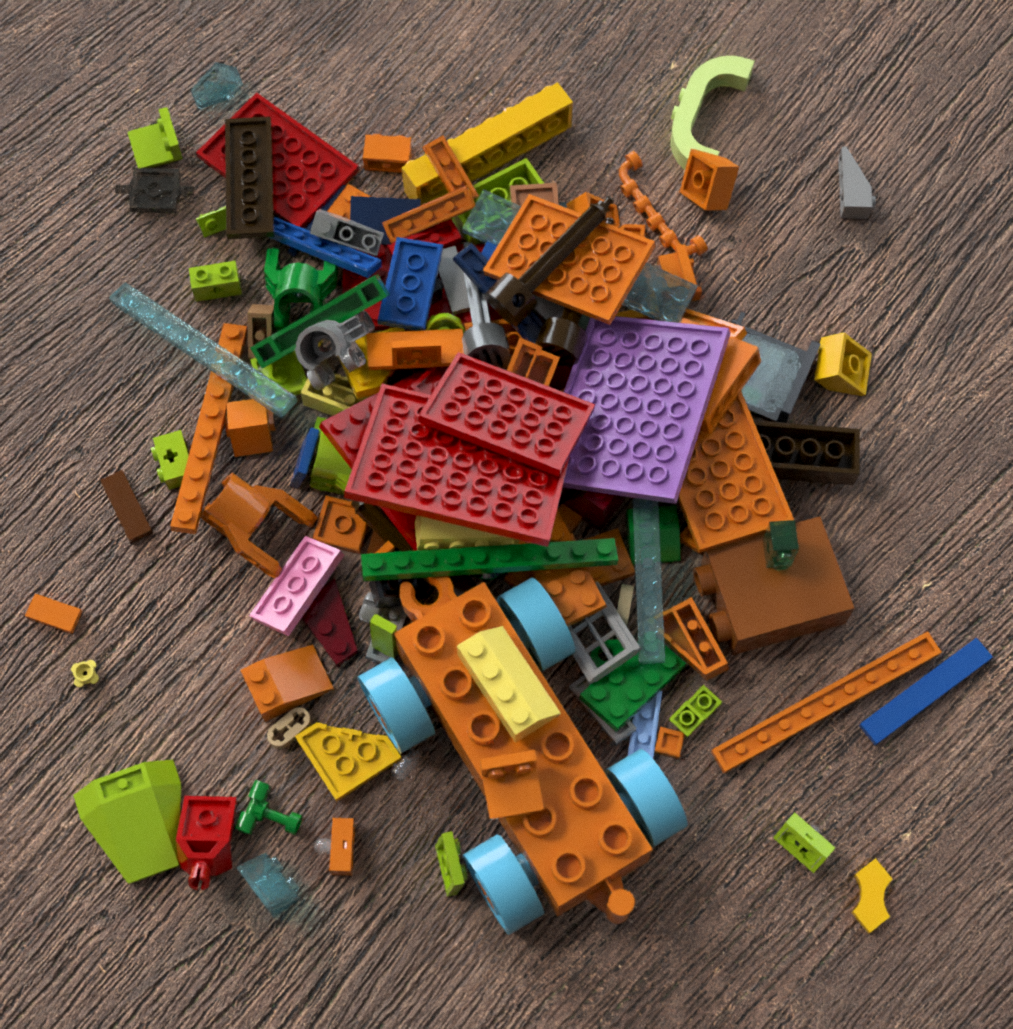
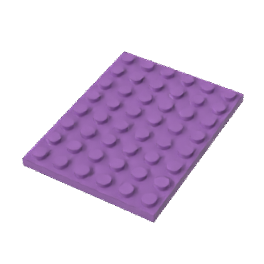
(649, 404)

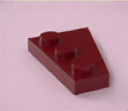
(330, 625)

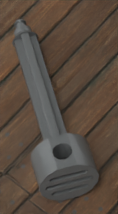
(484, 339)

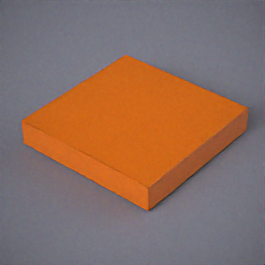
(340, 526)

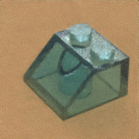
(269, 883)

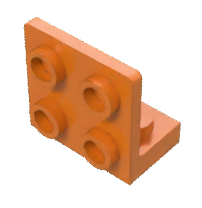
(511, 784)

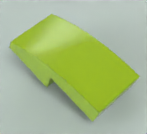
(695, 711)

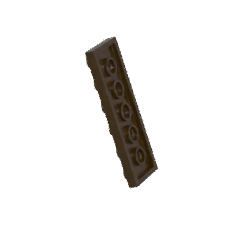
(249, 178)

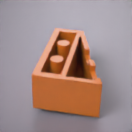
(692, 640)

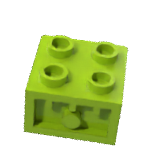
(155, 143)

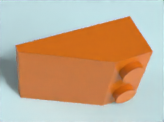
(286, 681)

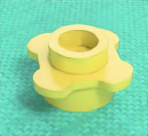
(81, 667)

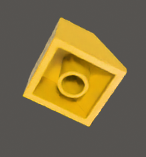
(843, 365)

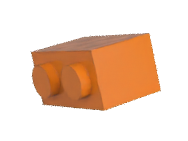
(386, 152)

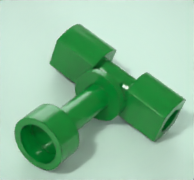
(259, 809)

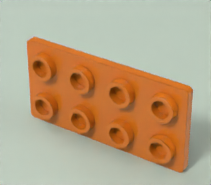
(413, 349)

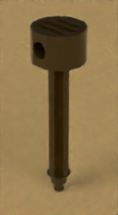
(513, 297)
(563, 335)
(388, 532)

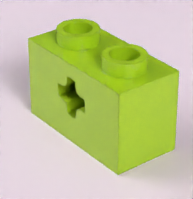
(215, 281)
(171, 447)

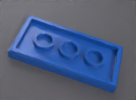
(410, 284)

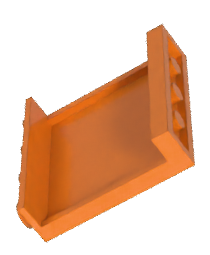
(735, 370)

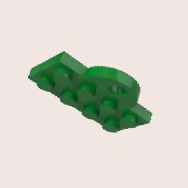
(629, 686)

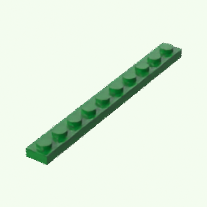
(488, 559)

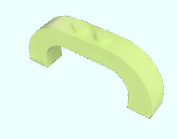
(717, 72)

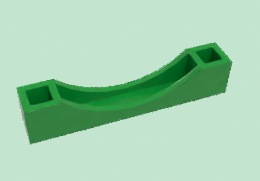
(338, 310)

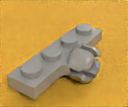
(395, 615)

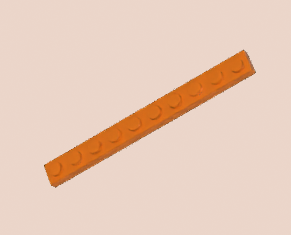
(206, 439)
(825, 702)

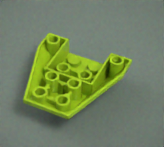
(135, 817)

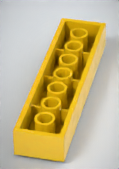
(495, 141)

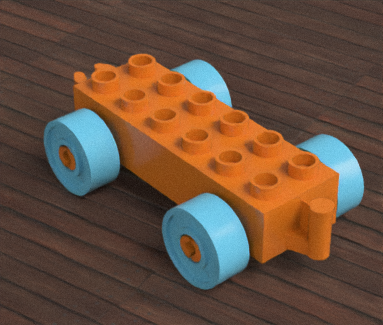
(591, 821)

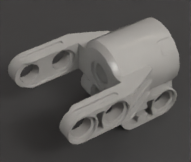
(342, 336)

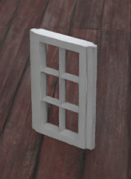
(618, 628)

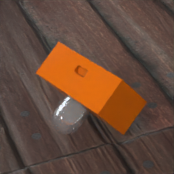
(339, 847)

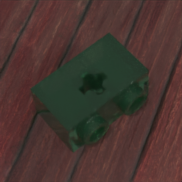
(780, 544)

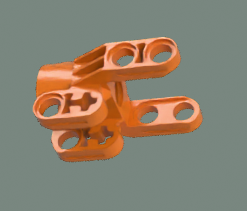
(242, 509)

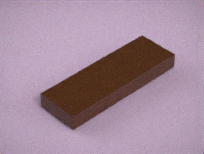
(126, 506)

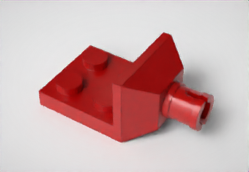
(205, 837)

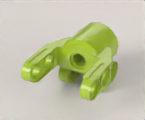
(330, 469)

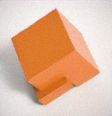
(681, 266)
(533, 362)
(249, 427)

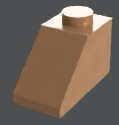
(259, 324)

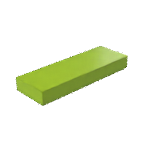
(383, 635)

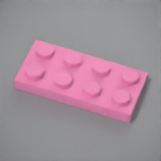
(296, 585)

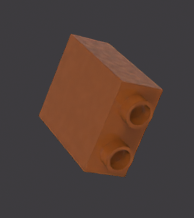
(771, 605)

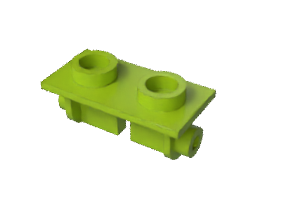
(212, 222)

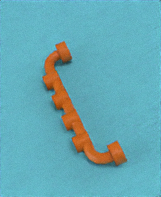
(655, 219)

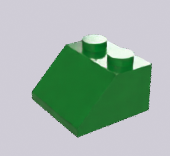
(668, 534)

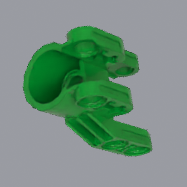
(296, 284)

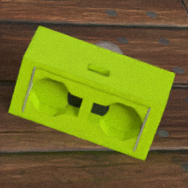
(804, 842)

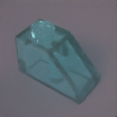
(216, 85)

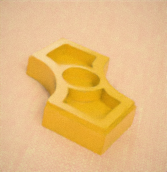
(872, 884)

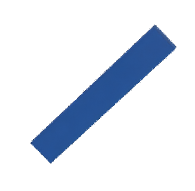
(325, 249)
(925, 691)

